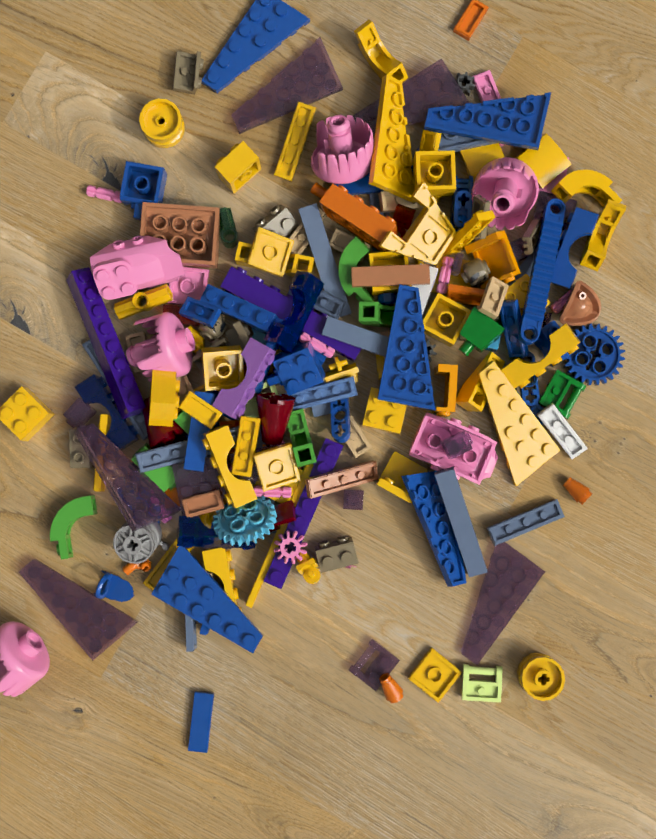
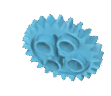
(245, 522)

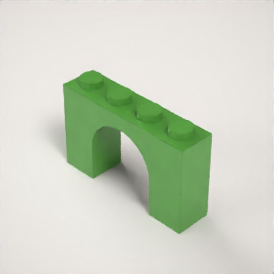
(164, 476)

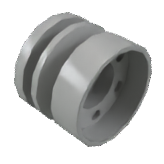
(126, 542)

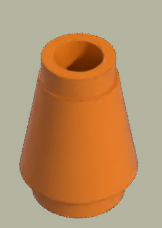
(577, 490)
(391, 688)

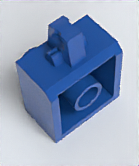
(142, 184)
(297, 369)

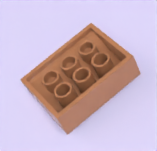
(188, 231)

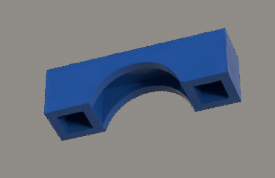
(581, 224)
(238, 308)

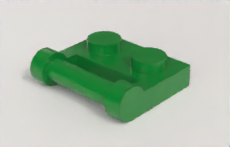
(558, 388)

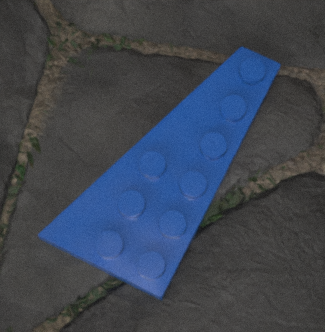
(254, 38)
(501, 121)
(406, 363)
(436, 524)
(199, 596)

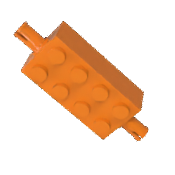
(354, 214)

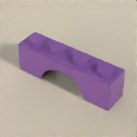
(257, 359)

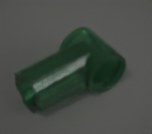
(227, 227)

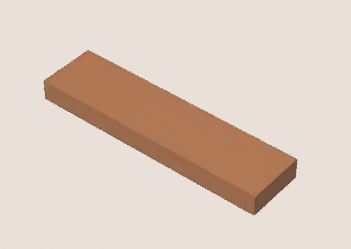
(390, 275)
(341, 479)

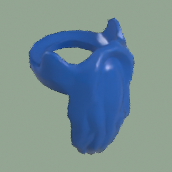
(114, 588)

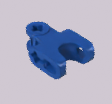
(461, 202)

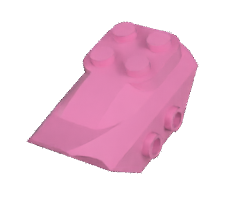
(134, 265)
(471, 465)

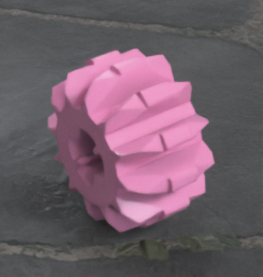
(293, 553)

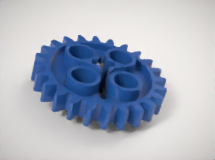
(608, 362)

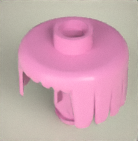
(342, 149)
(510, 189)
(165, 351)
(22, 658)

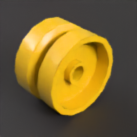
(162, 123)
(549, 684)

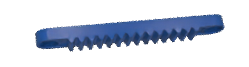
(542, 271)

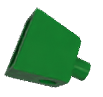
(478, 332)

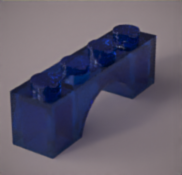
(305, 292)
(94, 391)
(194, 533)

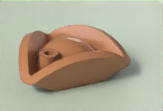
(581, 306)

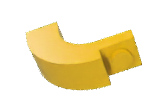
(376, 54)
(586, 182)
(598, 242)

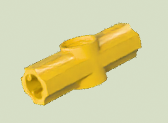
(133, 304)

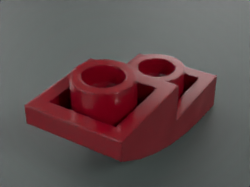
(285, 514)

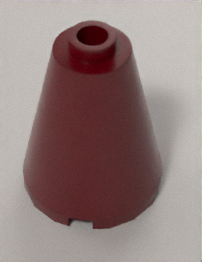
(274, 416)
(161, 435)

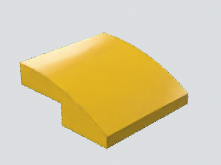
(478, 157)
(546, 161)

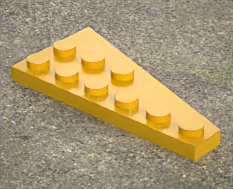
(392, 146)
(517, 428)

